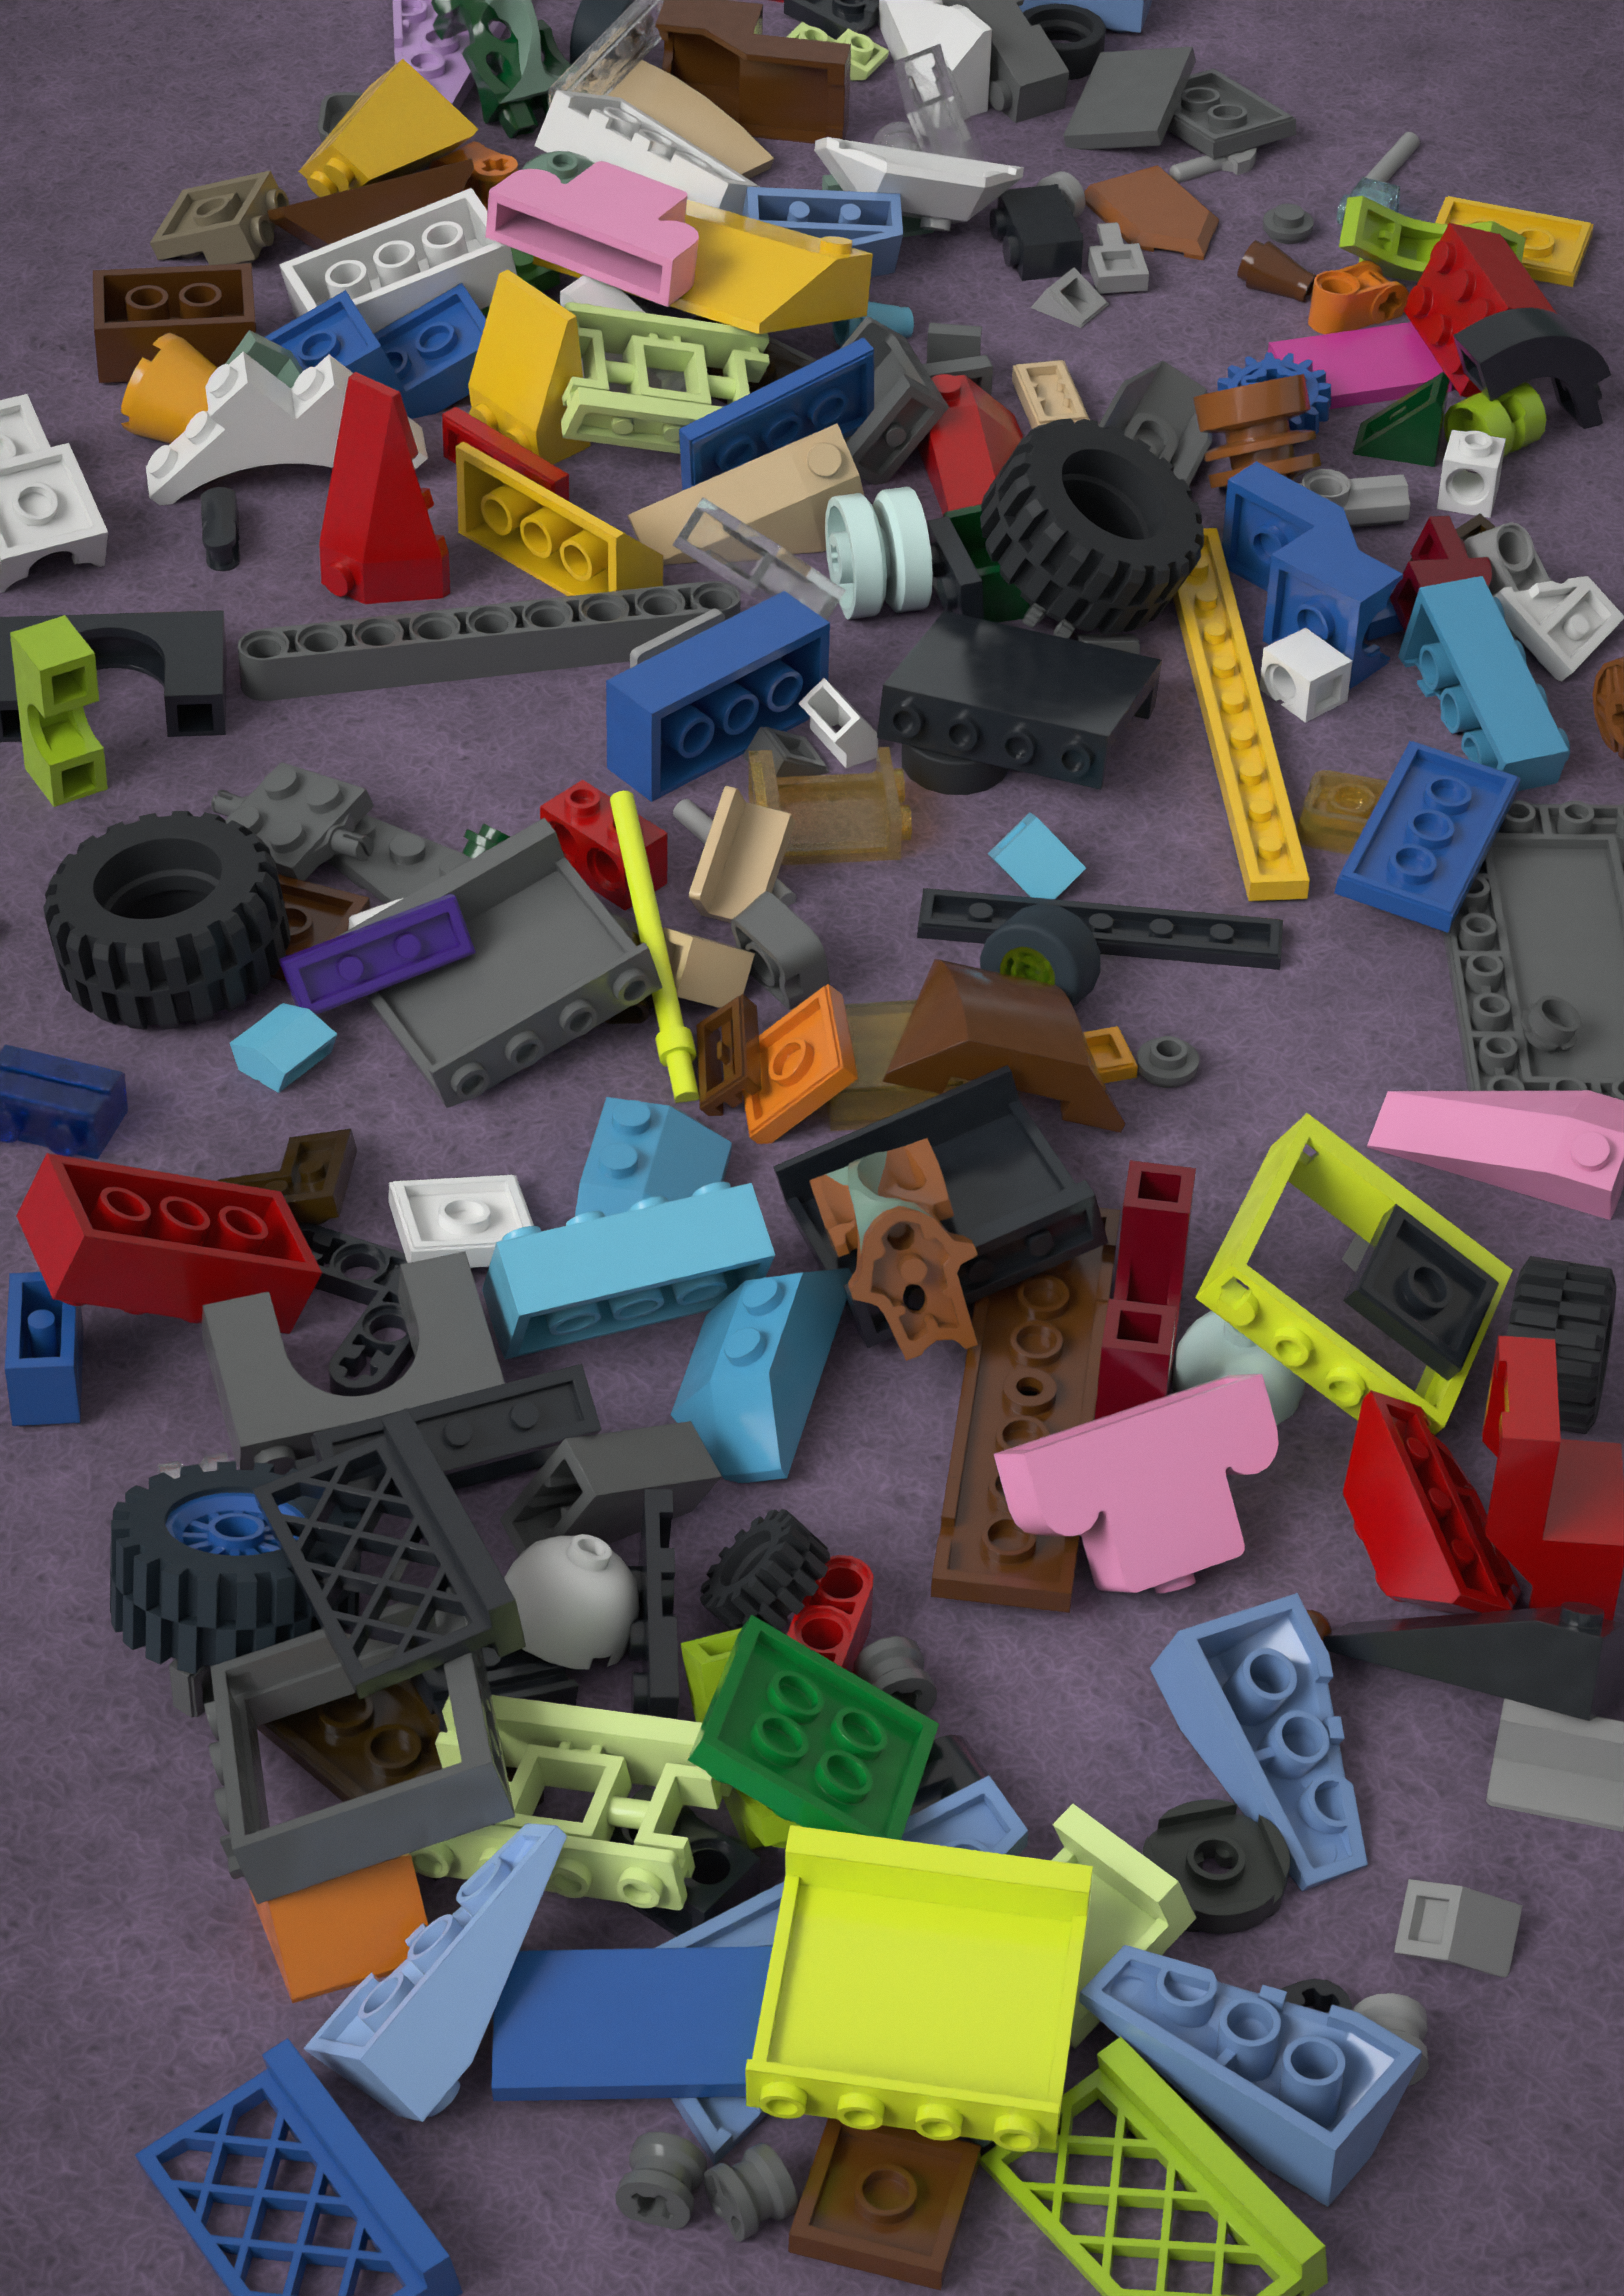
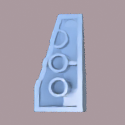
(424, 2022)

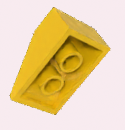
(525, 367)

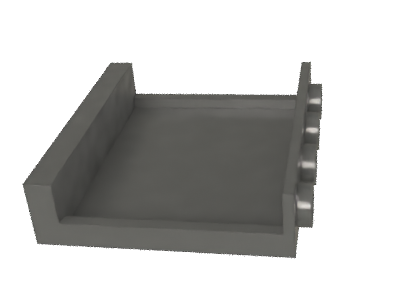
(540, 975)

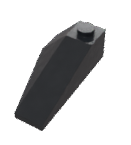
(1540, 1657)

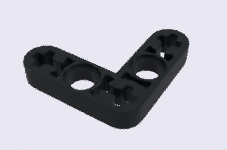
(383, 1309)

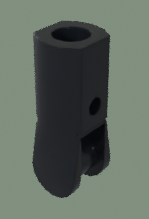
(220, 528)

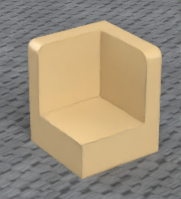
(707, 968)

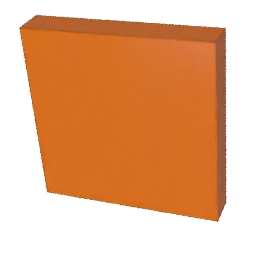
(802, 1065)

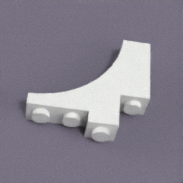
(257, 423)

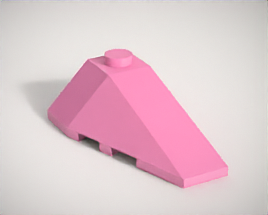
(1529, 1142)

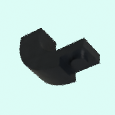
(1532, 345)

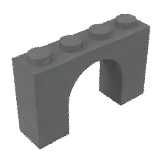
(276, 1411)

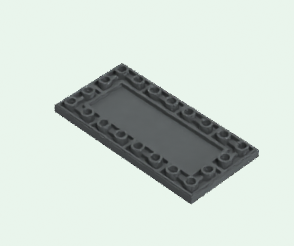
(1539, 925)

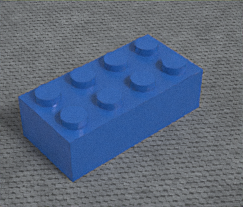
(713, 694)

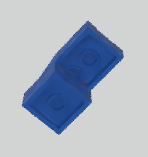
(419, 355)
(1307, 563)

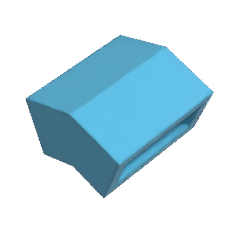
(283, 1046)

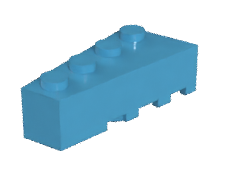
(1483, 682)

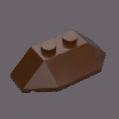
(358, 209)

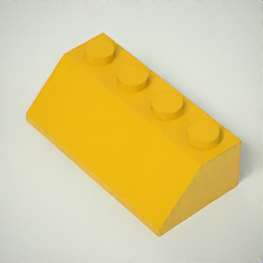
(546, 531)

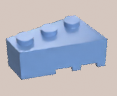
(866, 218)

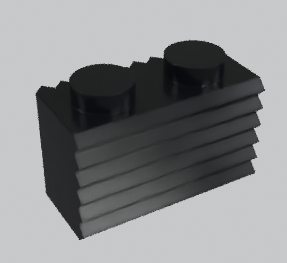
(1037, 232)

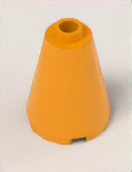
(167, 390)

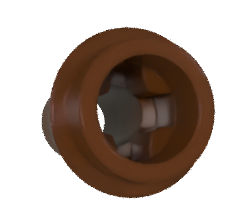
(1274, 272)

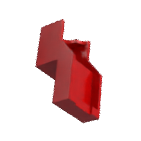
(1552, 1498)

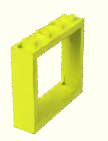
(1358, 1197)

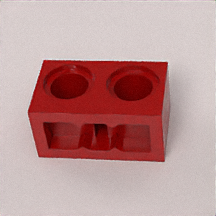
(591, 844)

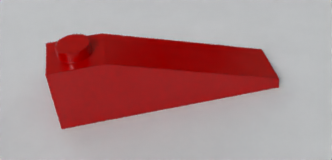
(967, 443)

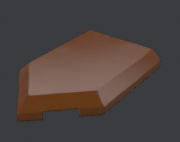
(1154, 212)

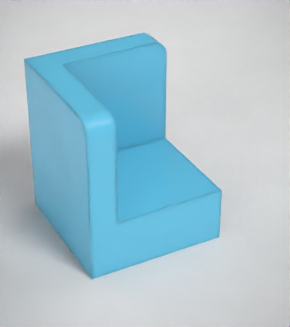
(1036, 859)

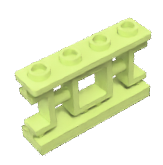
(645, 414)
(599, 1755)

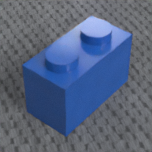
(42, 1354)

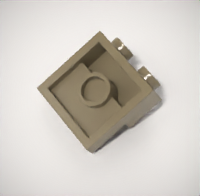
(221, 220)

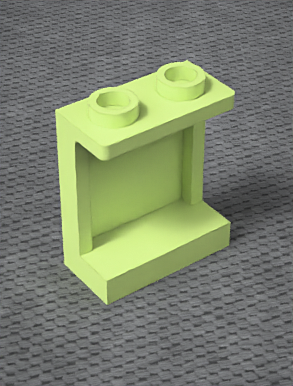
(1129, 1901)

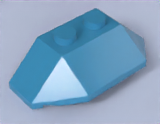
(648, 1153)
(761, 1370)

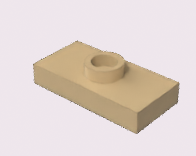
(1047, 392)

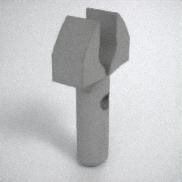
(1237, 162)

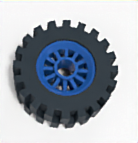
(203, 1571)

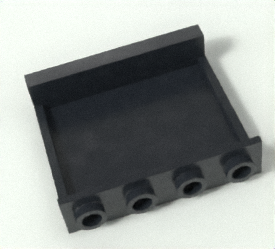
(1016, 698)
(1001, 1183)

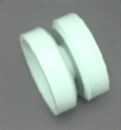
(879, 552)

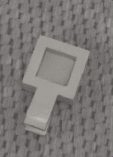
(1116, 265)

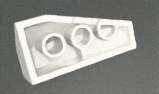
(964, 37)

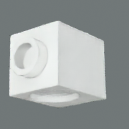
(1468, 491)
(1305, 674)

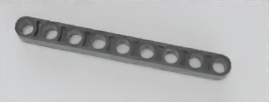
(469, 640)

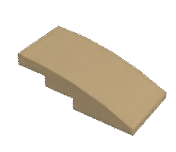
(693, 118)

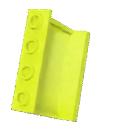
(921, 1989)

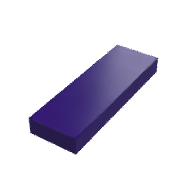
(378, 955)

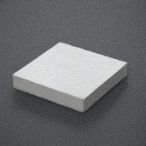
(457, 1215)

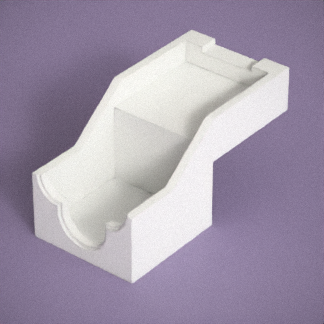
(42, 498)

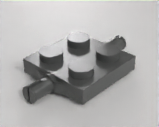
(301, 818)

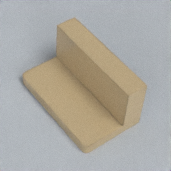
(739, 856)

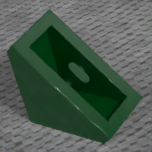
(1409, 427)

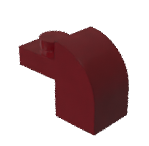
(1437, 559)

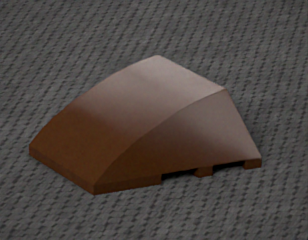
(984, 1020)

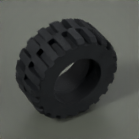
(1091, 526)
(167, 920)

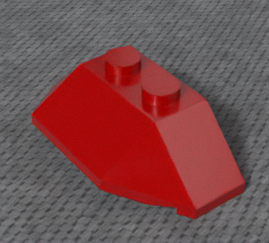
(1421, 1515)

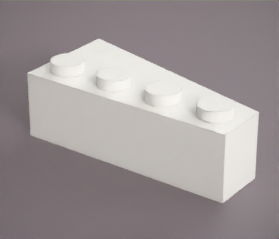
(627, 137)

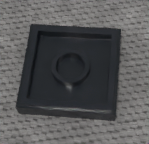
(1421, 1292)

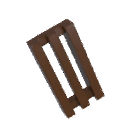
(737, 1051)

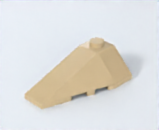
(775, 494)

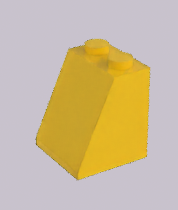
(387, 134)

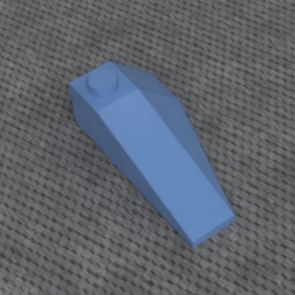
(1276, 2076)

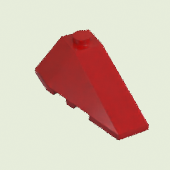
(376, 517)

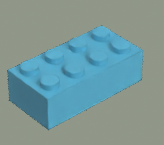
(624, 1268)

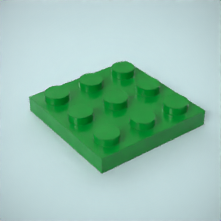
(812, 1738)

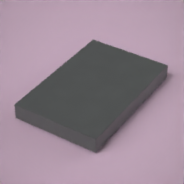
(1130, 98)
(1226, 117)

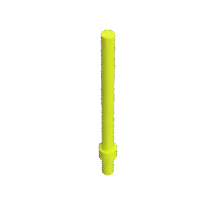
(674, 1040)

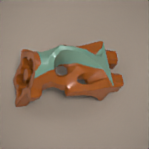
(892, 1215)

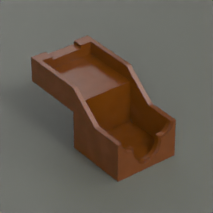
(761, 81)

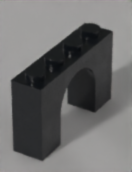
(175, 648)

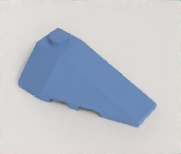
(1264, 1722)

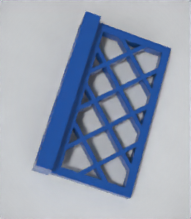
(341, 2161)

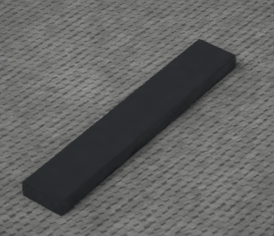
(1116, 928)

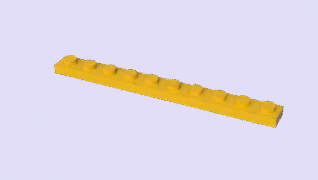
(1239, 731)

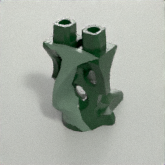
(521, 76)

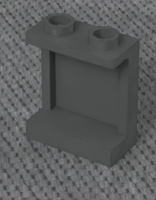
(904, 405)

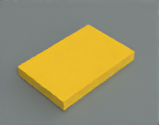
(1552, 243)

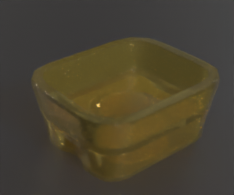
(1337, 810)

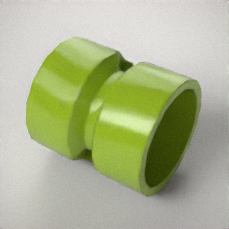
(1513, 416)

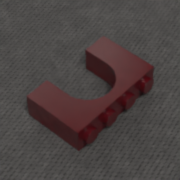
(1148, 1287)

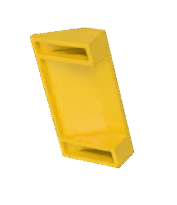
(768, 274)

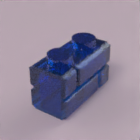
(59, 1102)

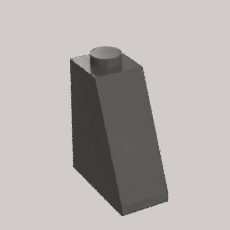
(600, 1481)

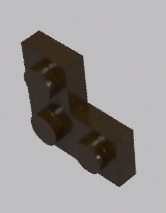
(311, 1175)

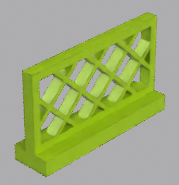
(1194, 2157)

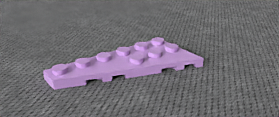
(431, 57)

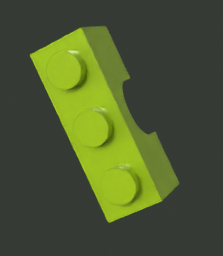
(53, 683)

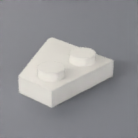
(1560, 621)

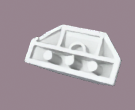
(930, 185)

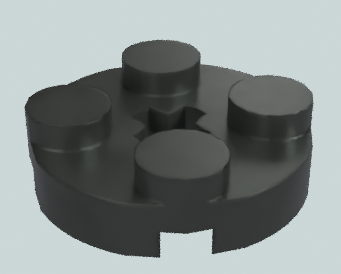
(1214, 1830)

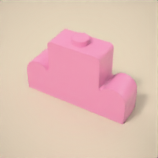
(600, 226)
(1147, 1483)

